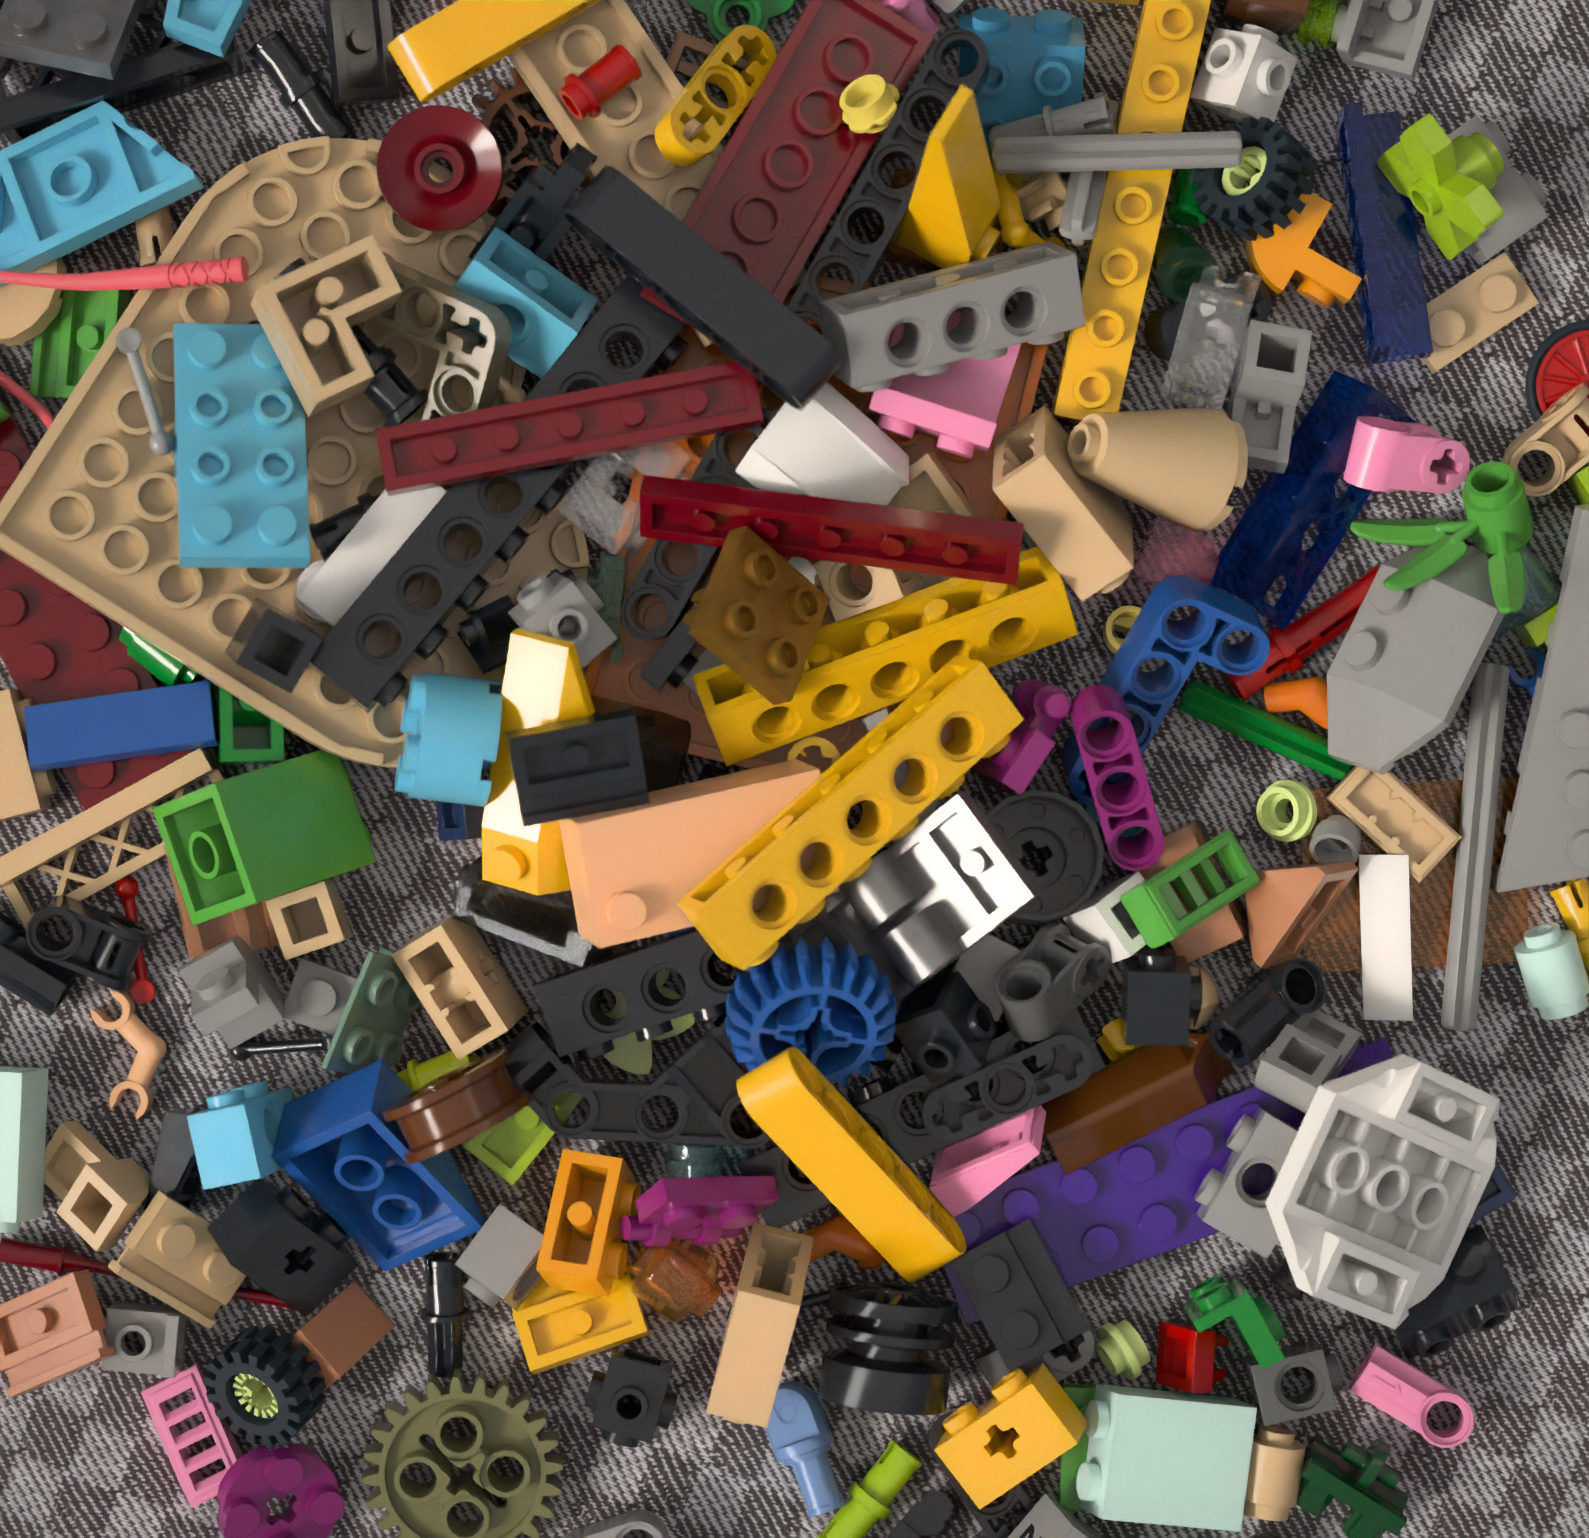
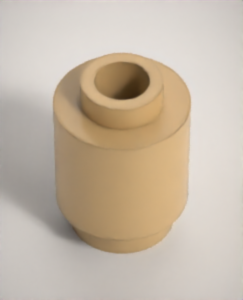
(1273, 1474)

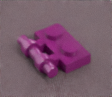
(1030, 743)
(698, 1209)

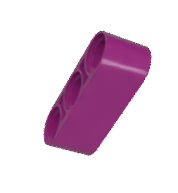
(1121, 803)

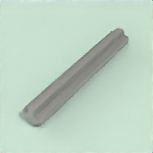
(1117, 152)

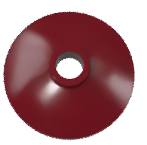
(434, 135)

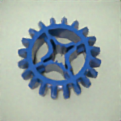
(817, 1001)

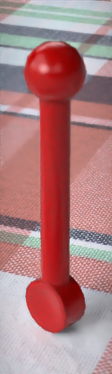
(143, 989)

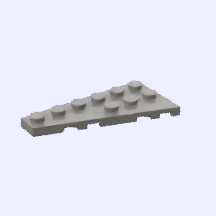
(1551, 805)

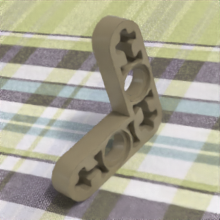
(457, 347)

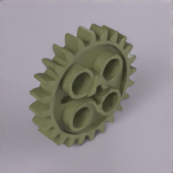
(501, 1431)

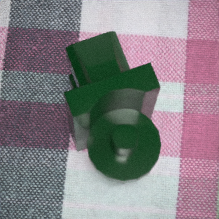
(1359, 1481)

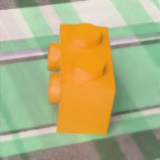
(582, 1228)

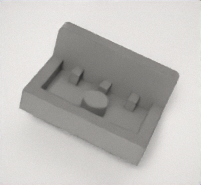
(1383, 34)

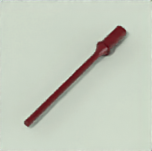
(65, 1261)

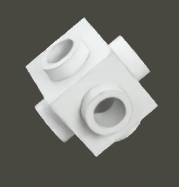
(1244, 74)

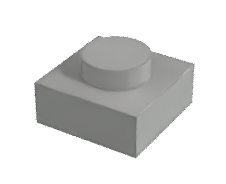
(318, 995)

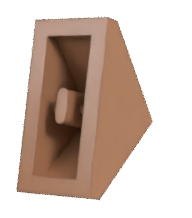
(1291, 906)
(342, 1332)

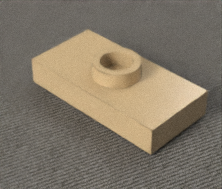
(1394, 818)

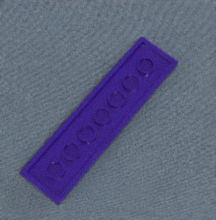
(1135, 1197)

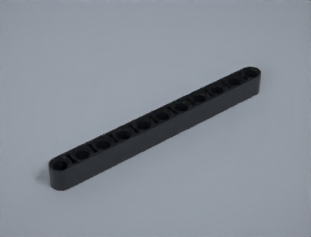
(837, 250)

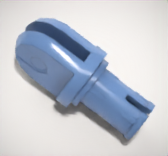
(801, 1439)

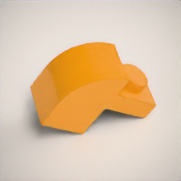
(1288, 257)

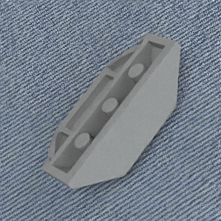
(1408, 661)

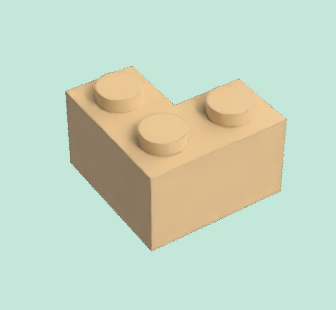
(311, 317)

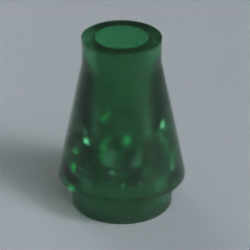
(1179, 261)

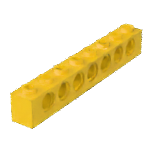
(1130, 213)

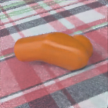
(1304, 694)
(841, 1236)

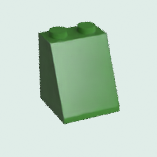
(264, 834)

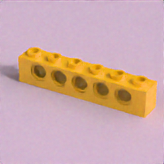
(890, 654)
(771, 857)

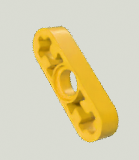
(695, 103)

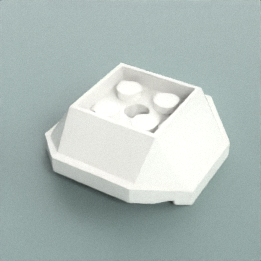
(1383, 1185)

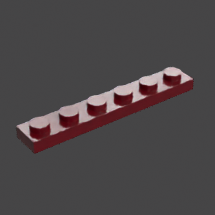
(568, 427)
(833, 529)

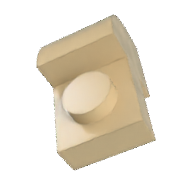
(95, 1187)

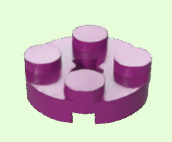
(277, 1472)

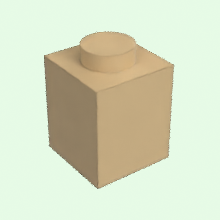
(309, 919)

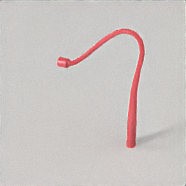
(149, 277)

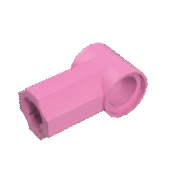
(1409, 1395)

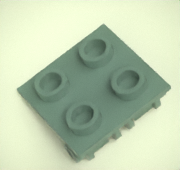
(373, 1016)

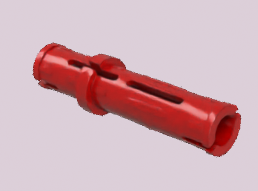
(1305, 636)

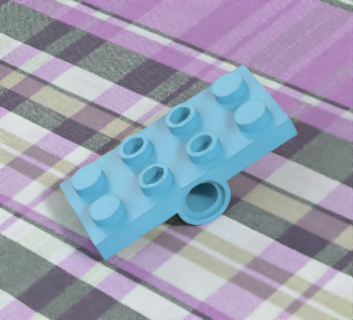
(237, 451)

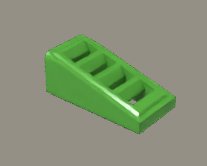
(1157, 907)

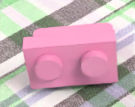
(952, 405)

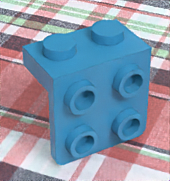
(1031, 63)

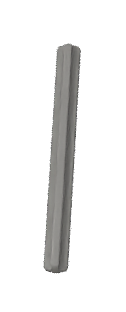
(1475, 847)

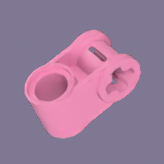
(1404, 457)

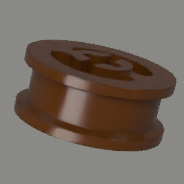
(457, 1106)

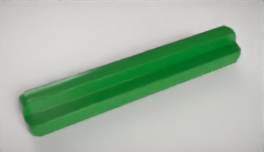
(1261, 728)

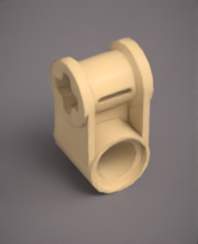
(1557, 436)

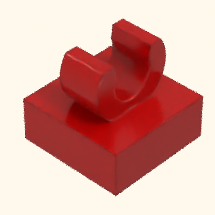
(1187, 1357)

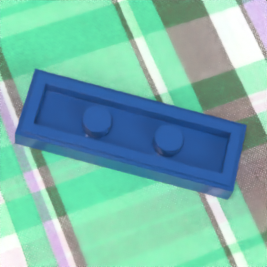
(121, 726)

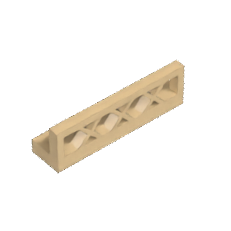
(93, 823)

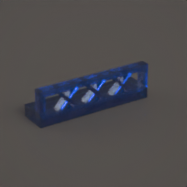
(1382, 240)
(1272, 528)

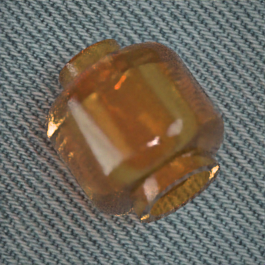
(676, 1278)

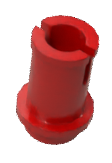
(599, 83)

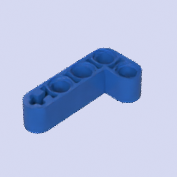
(1181, 645)

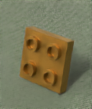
(758, 615)

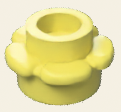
(869, 104)

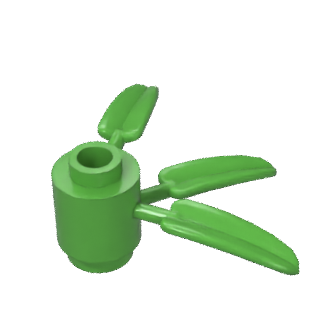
(1496, 520)

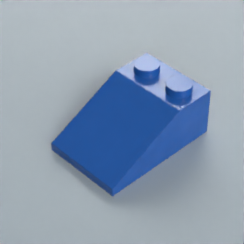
(357, 1171)

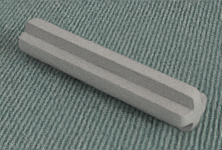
(1085, 197)

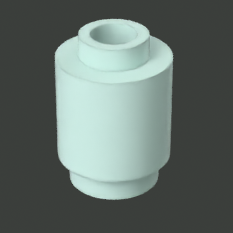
(1553, 971)

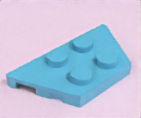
(81, 185)

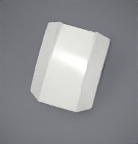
(826, 454)

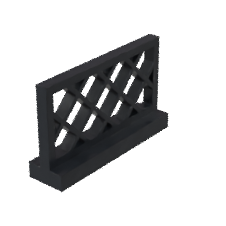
(137, 83)

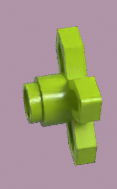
(1446, 182)

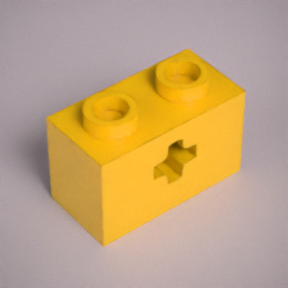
(993, 1462)

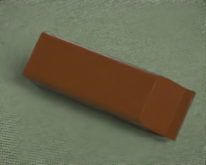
(1133, 1099)

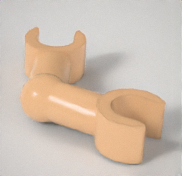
(150, 1050)

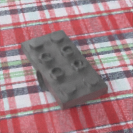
(70, 33)
(926, 897)

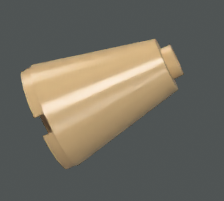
(1165, 461)

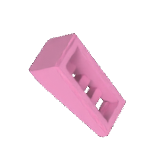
(979, 1164)
(184, 1466)

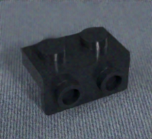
(1469, 1298)

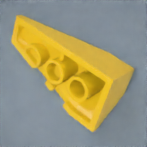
(954, 191)
(539, 688)

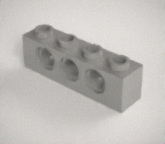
(863, 320)

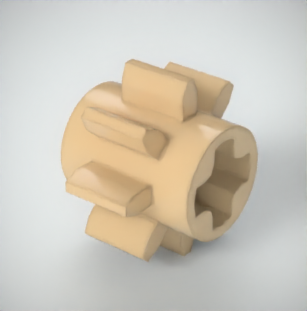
(1043, 196)

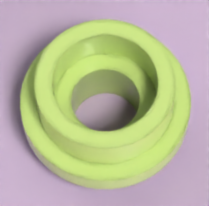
(1272, 810)
(1122, 1349)

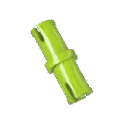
(874, 1494)

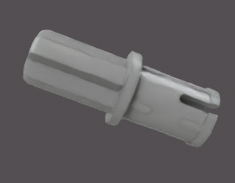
(1078, 119)

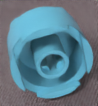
(451, 738)

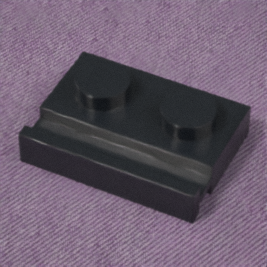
(578, 767)
(1020, 1295)

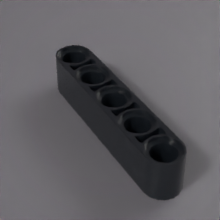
(704, 287)

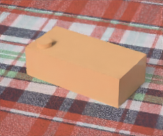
(642, 859)

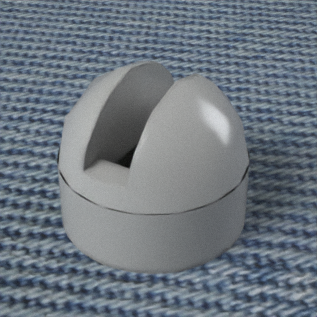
(1335, 840)

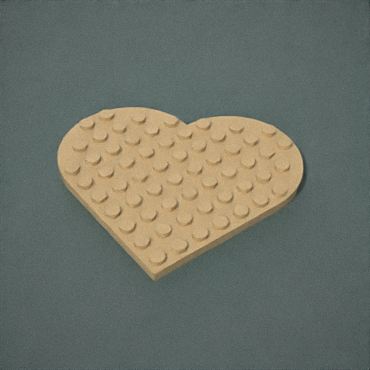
(104, 509)

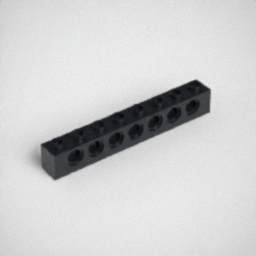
(583, 364)

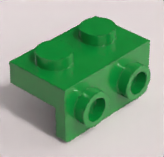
(1254, 1318)

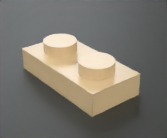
(1476, 310)

